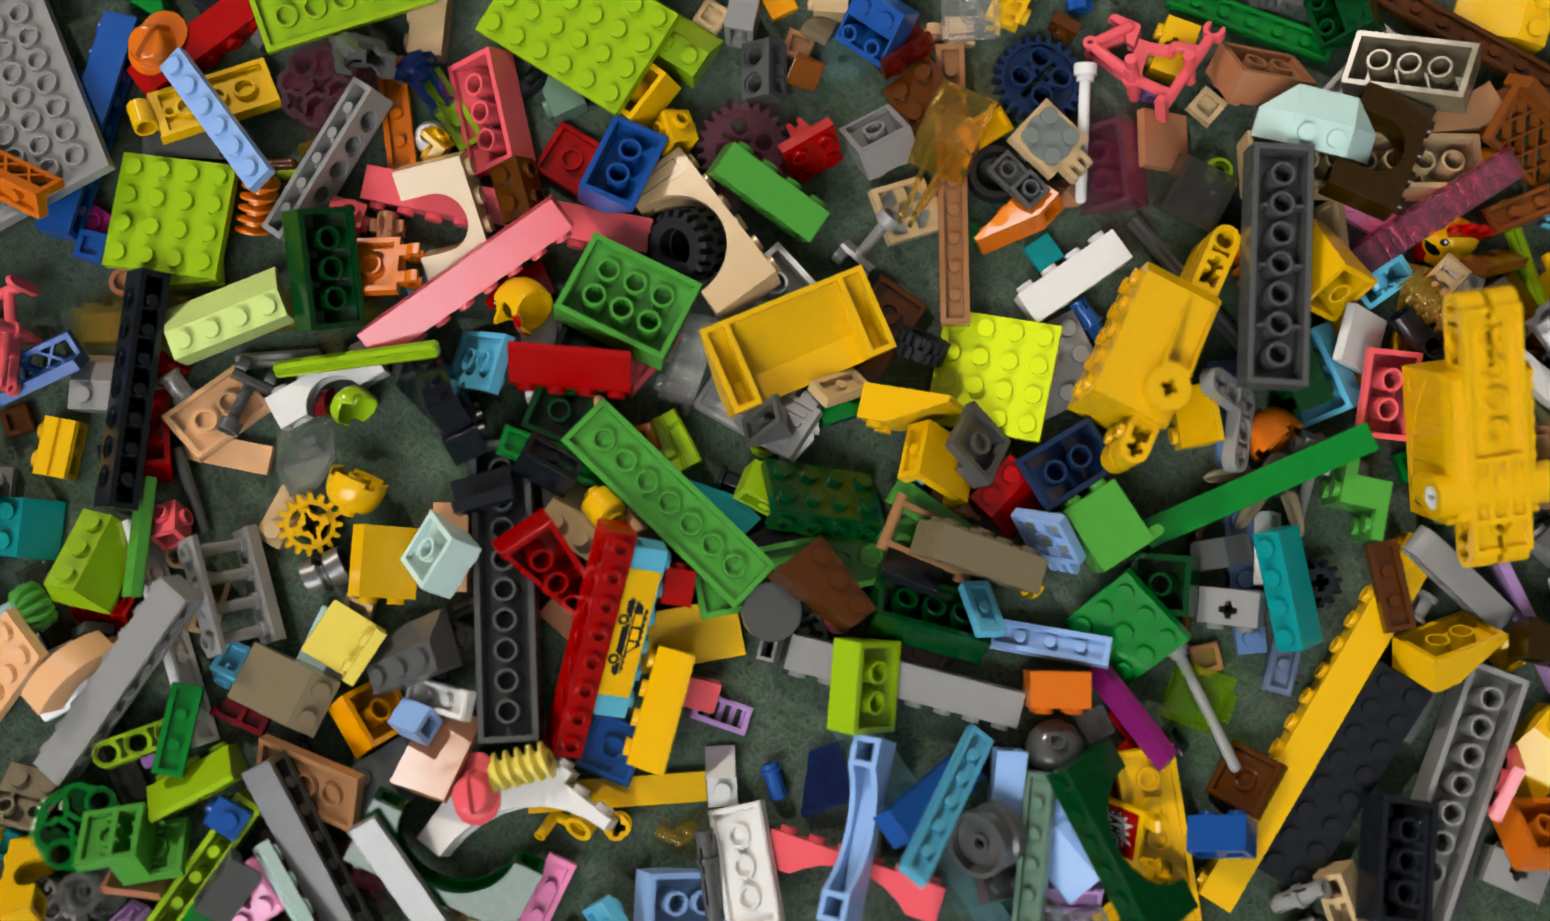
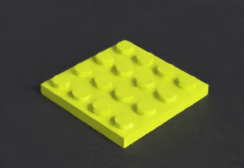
(1003, 368)

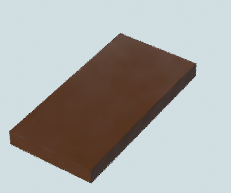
(898, 309)

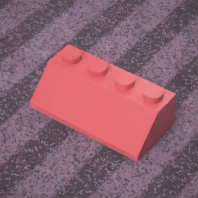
(493, 97)

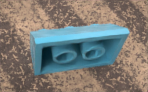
(1342, 378)

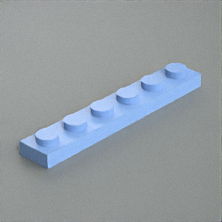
(217, 119)

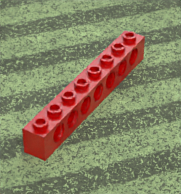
(590, 637)

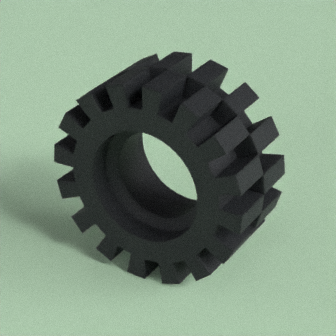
(921, 346)

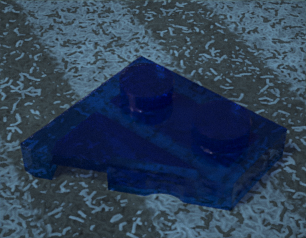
(826, 780)

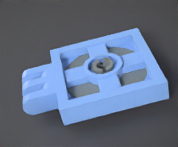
(1052, 537)

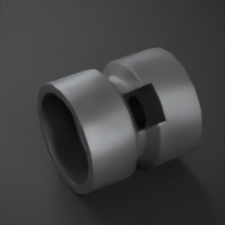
(323, 573)

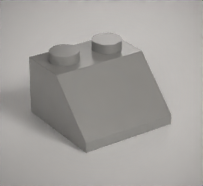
(878, 141)
(91, 385)

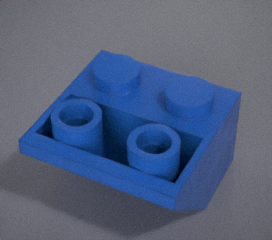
(876, 27)

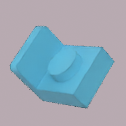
(227, 665)

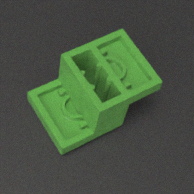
(1358, 494)
(132, 845)

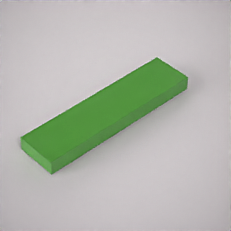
(139, 540)

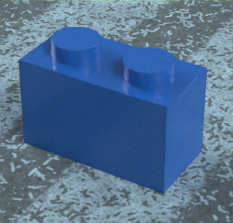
(1221, 835)

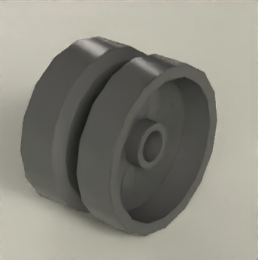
(988, 839)

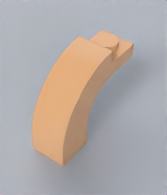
(64, 671)

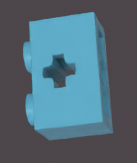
(1389, 278)

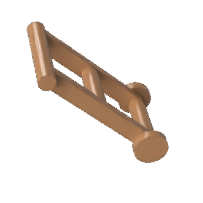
(891, 524)

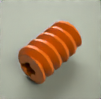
(257, 208)

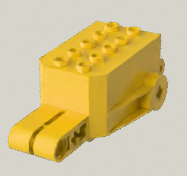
(1151, 349)

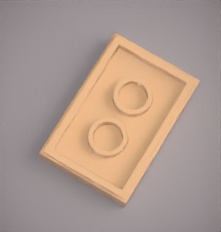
(197, 415)

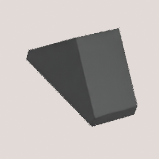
(767, 423)
(1222, 551)

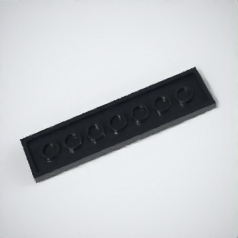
(1346, 771)

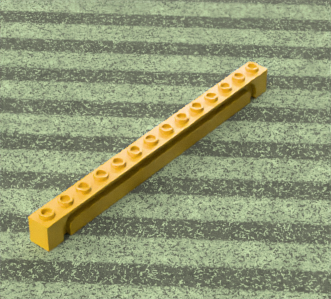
(1312, 730)

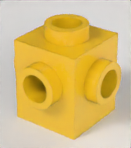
(678, 127)

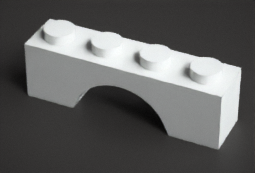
(294, 403)

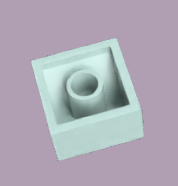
(440, 555)

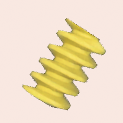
(521, 767)

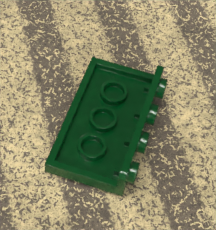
(821, 501)

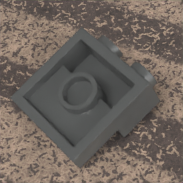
(977, 446)

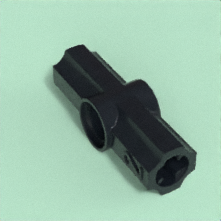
(1417, 334)

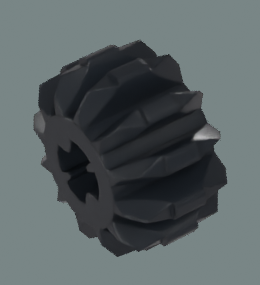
(1327, 587)

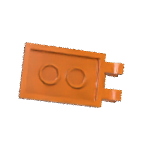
(384, 265)

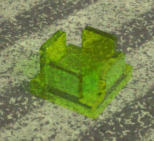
(1182, 707)

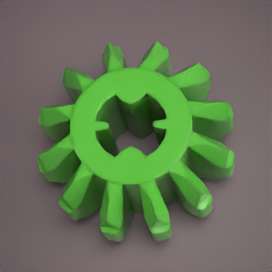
(33, 606)

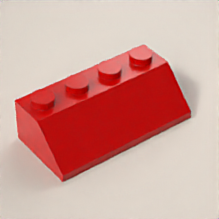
(571, 369)

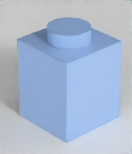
(415, 721)

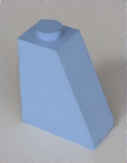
(1007, 776)

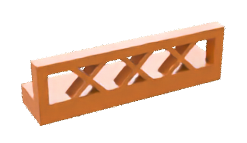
(19, 189)

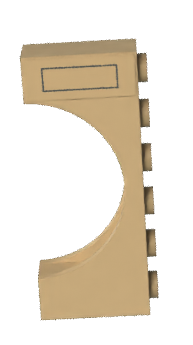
(745, 270)

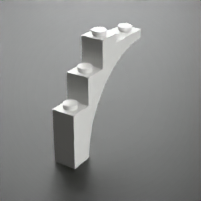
(447, 831)

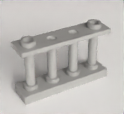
(258, 582)

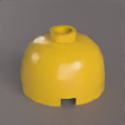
(354, 491)

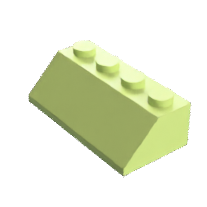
(228, 317)

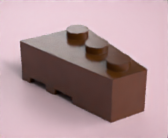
(824, 585)

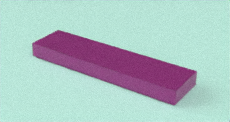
(1133, 717)

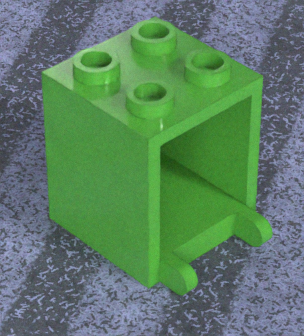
(1107, 525)

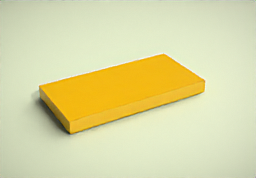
(706, 639)

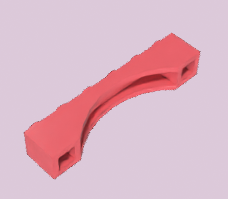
(798, 852)

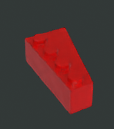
(543, 557)

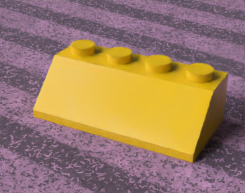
(659, 710)

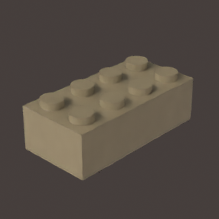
(1417, 67)
(978, 554)

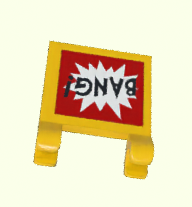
(1128, 830)

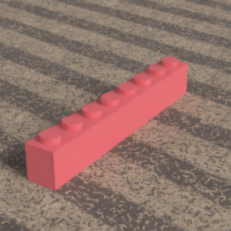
(470, 276)

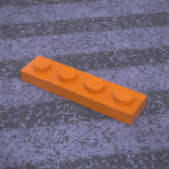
(398, 123)

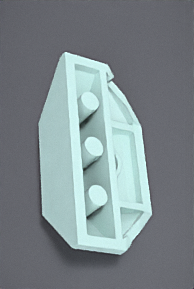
(1318, 118)

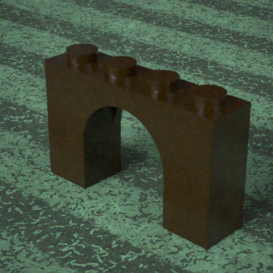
(1405, 126)

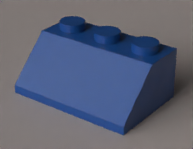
(621, 166)

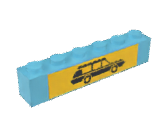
(631, 628)

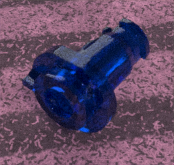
(417, 70)

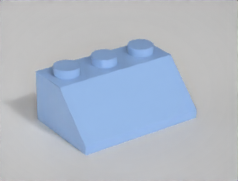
(1069, 864)

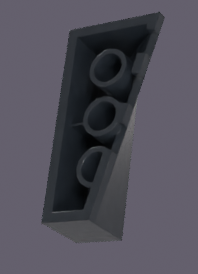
(435, 392)

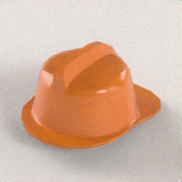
(155, 41)

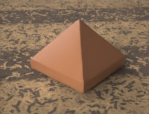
(1066, 192)

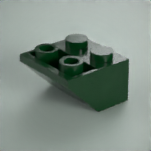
(1338, 20)

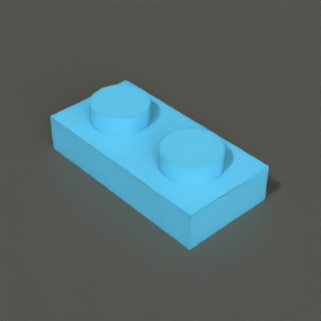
(982, 609)

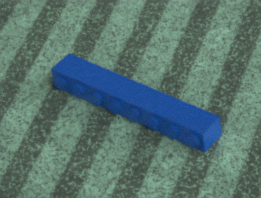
(107, 91)

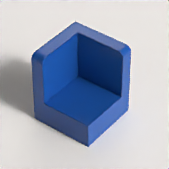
(90, 246)

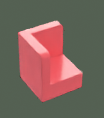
(702, 693)

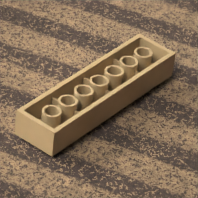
(1443, 160)

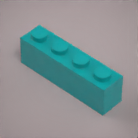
(1288, 588)

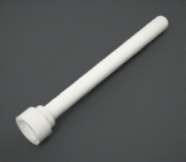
(1084, 76)

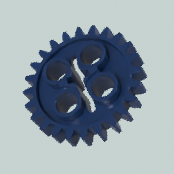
(1019, 63)

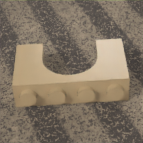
(453, 177)

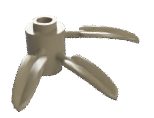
(1289, 499)

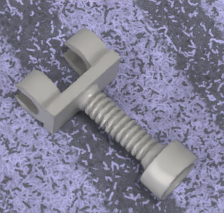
(887, 221)

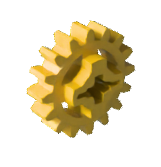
(321, 519)

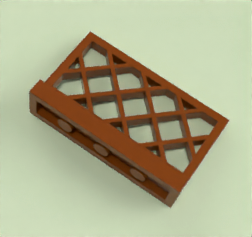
(1532, 100)

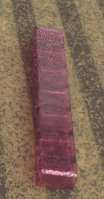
(1438, 209)

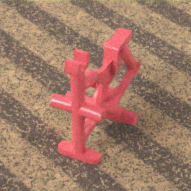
(1131, 70)
(12, 333)

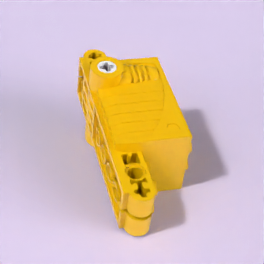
(1475, 430)

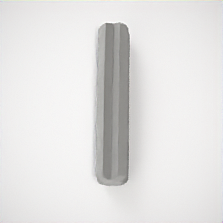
(264, 360)

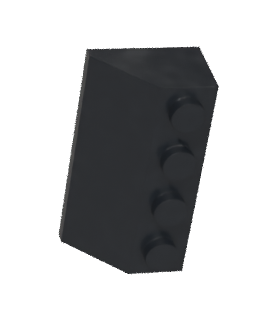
(1396, 859)

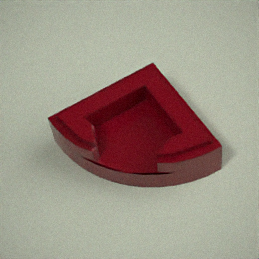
(322, 408)

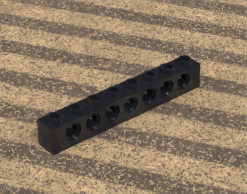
(132, 390)

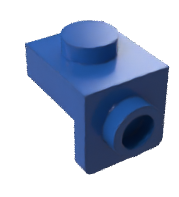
(227, 816)

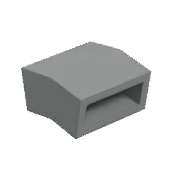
(776, 652)

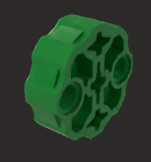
(47, 840)

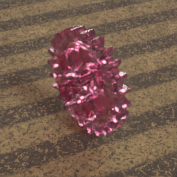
(757, 125)

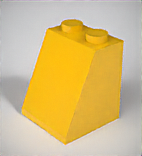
(1336, 274)

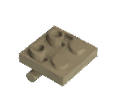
(21, 793)

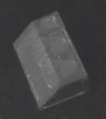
(685, 364)

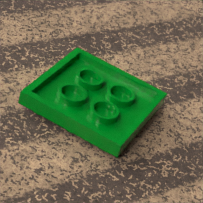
(1136, 620)

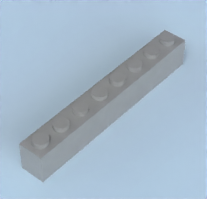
(118, 678)
(919, 685)

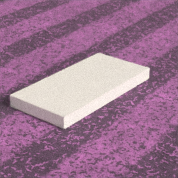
(746, 863)

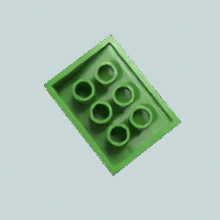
(627, 301)

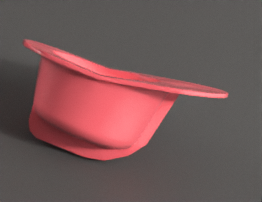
(473, 794)

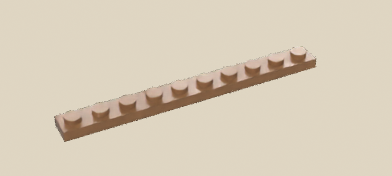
(953, 217)

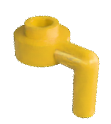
(575, 825)

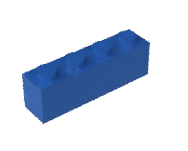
(902, 815)

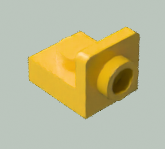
(439, 142)

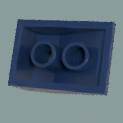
(1064, 464)

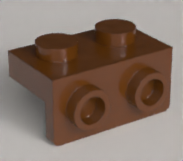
(516, 186)

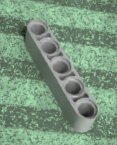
(1461, 584)

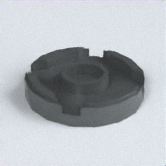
(771, 612)

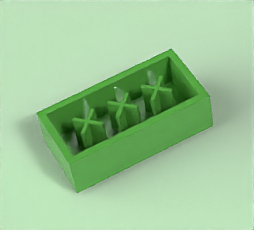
(767, 192)

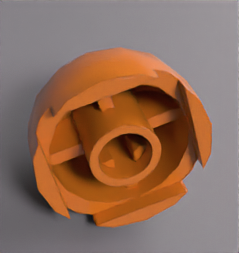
(1272, 431)

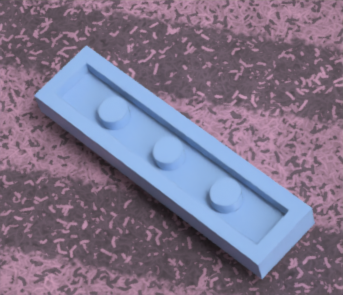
(1055, 644)

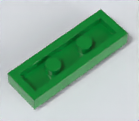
(178, 729)

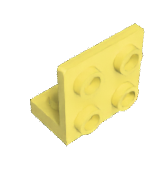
(344, 641)

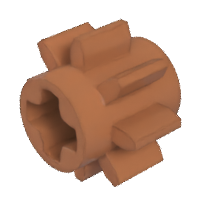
(387, 225)

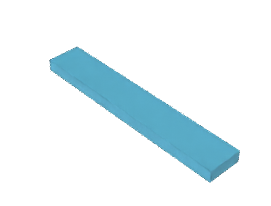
(945, 806)

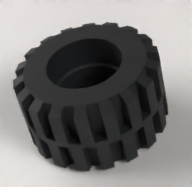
(704, 238)

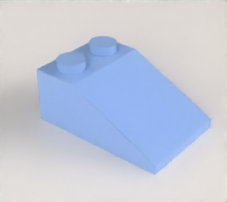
(668, 895)

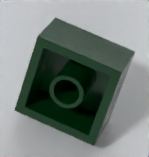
(1171, 579)

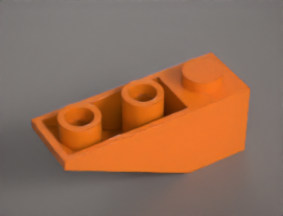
(1016, 222)

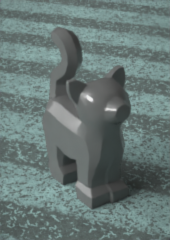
(363, 51)

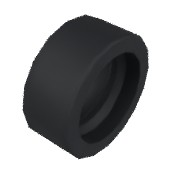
(973, 182)

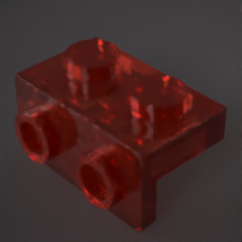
(913, 50)

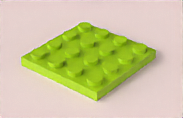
(171, 216)

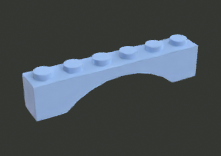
(848, 883)

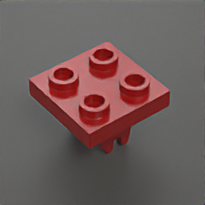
(810, 149)

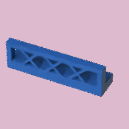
(53, 371)

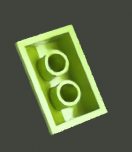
(688, 51)
(90, 564)
(863, 685)
(201, 780)

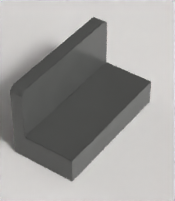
(227, 888)

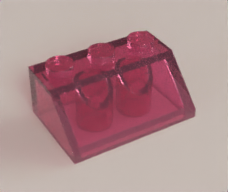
(1115, 177)

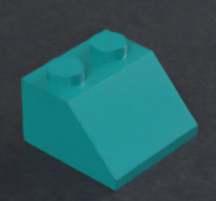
(31, 527)

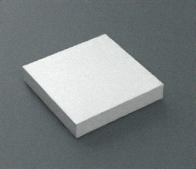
(1357, 331)

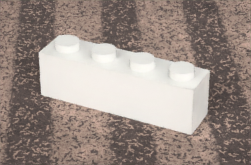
(1073, 277)

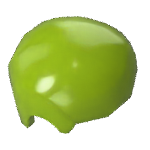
(353, 403)

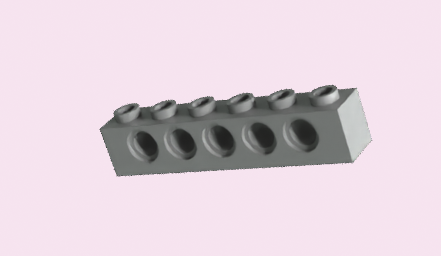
(332, 153)

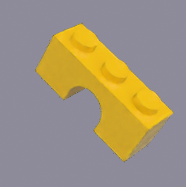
(18, 896)

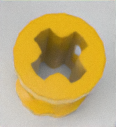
(626, 820)

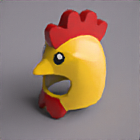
(1456, 238)
(522, 302)

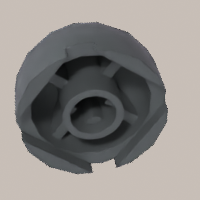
(1053, 744)

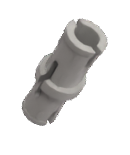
(1300, 896)

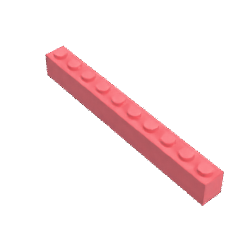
(626, 229)

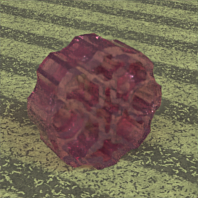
(315, 105)

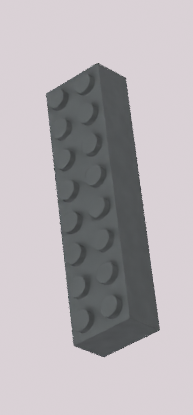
(1275, 267)

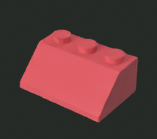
(1382, 392)

